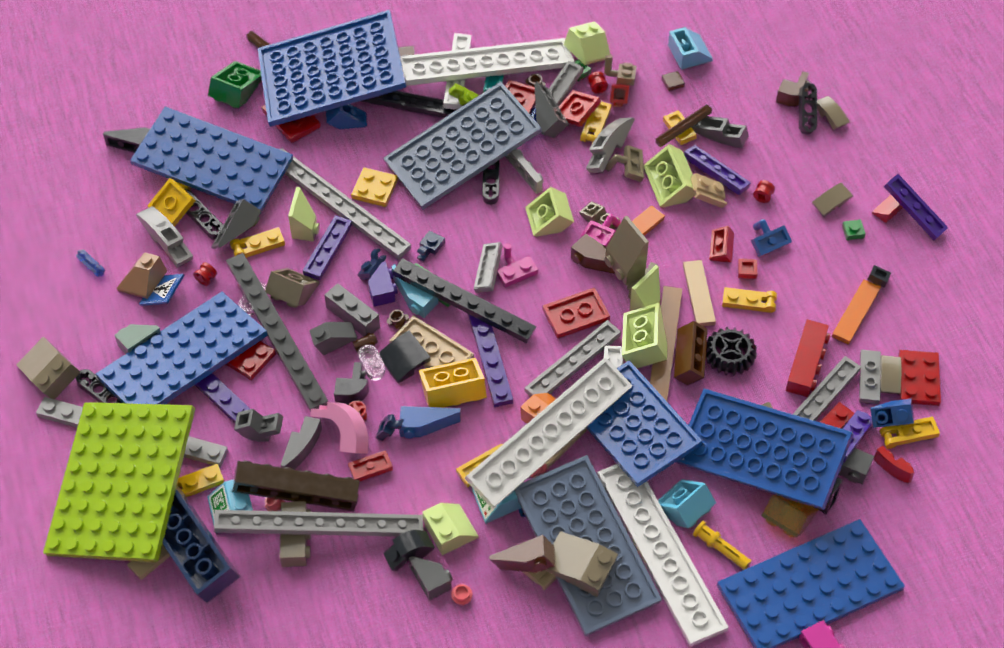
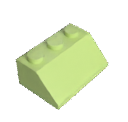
(670, 177)

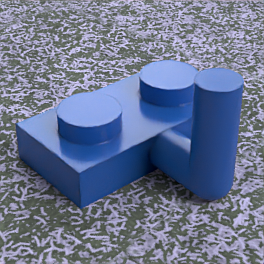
(770, 239)

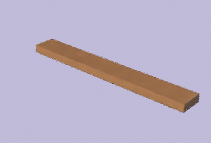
(670, 313)

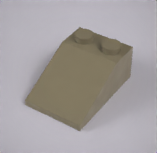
(627, 252)
(48, 368)
(582, 562)

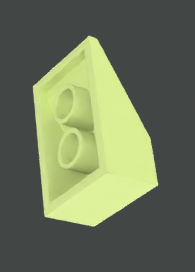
(644, 336)

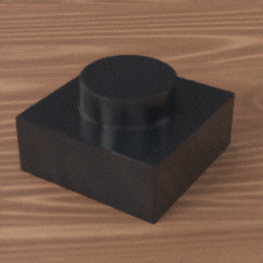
(879, 276)

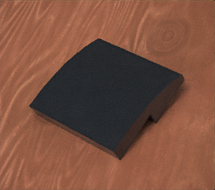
(404, 356)

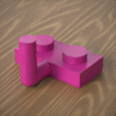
(602, 232)
(515, 271)

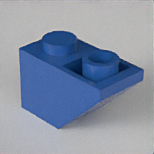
(893, 413)

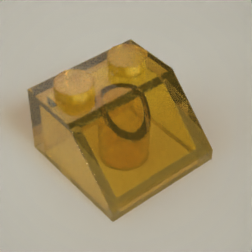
(788, 515)

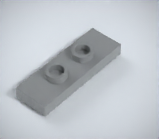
(565, 81)
(488, 267)
(869, 376)

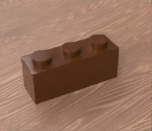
(690, 353)

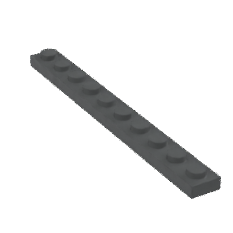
(277, 332)

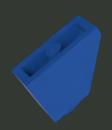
(346, 117)

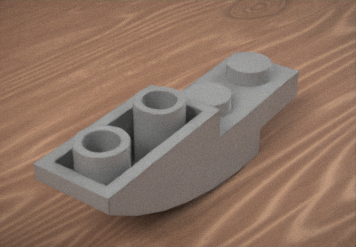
(605, 143)
(166, 234)

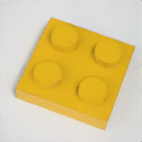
(374, 187)
(172, 201)

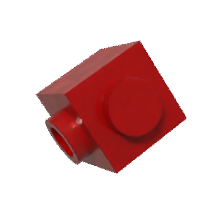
(619, 94)

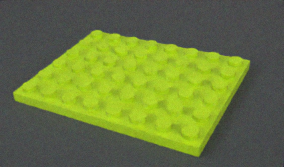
(120, 481)

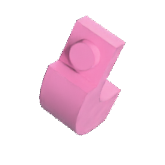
(350, 423)

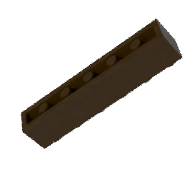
(295, 485)

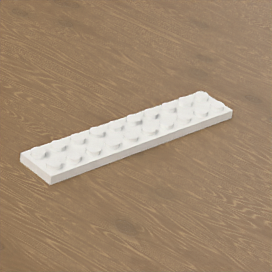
(485, 61)
(548, 433)
(664, 557)

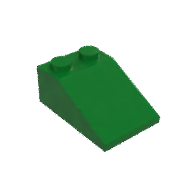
(234, 84)

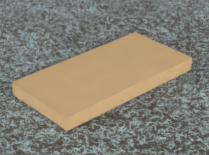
(438, 346)

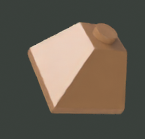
(143, 276)

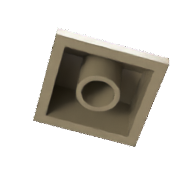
(290, 287)

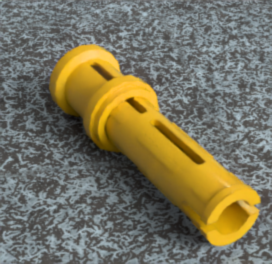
(714, 540)

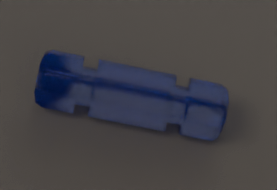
(90, 263)

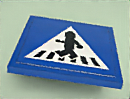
(164, 290)

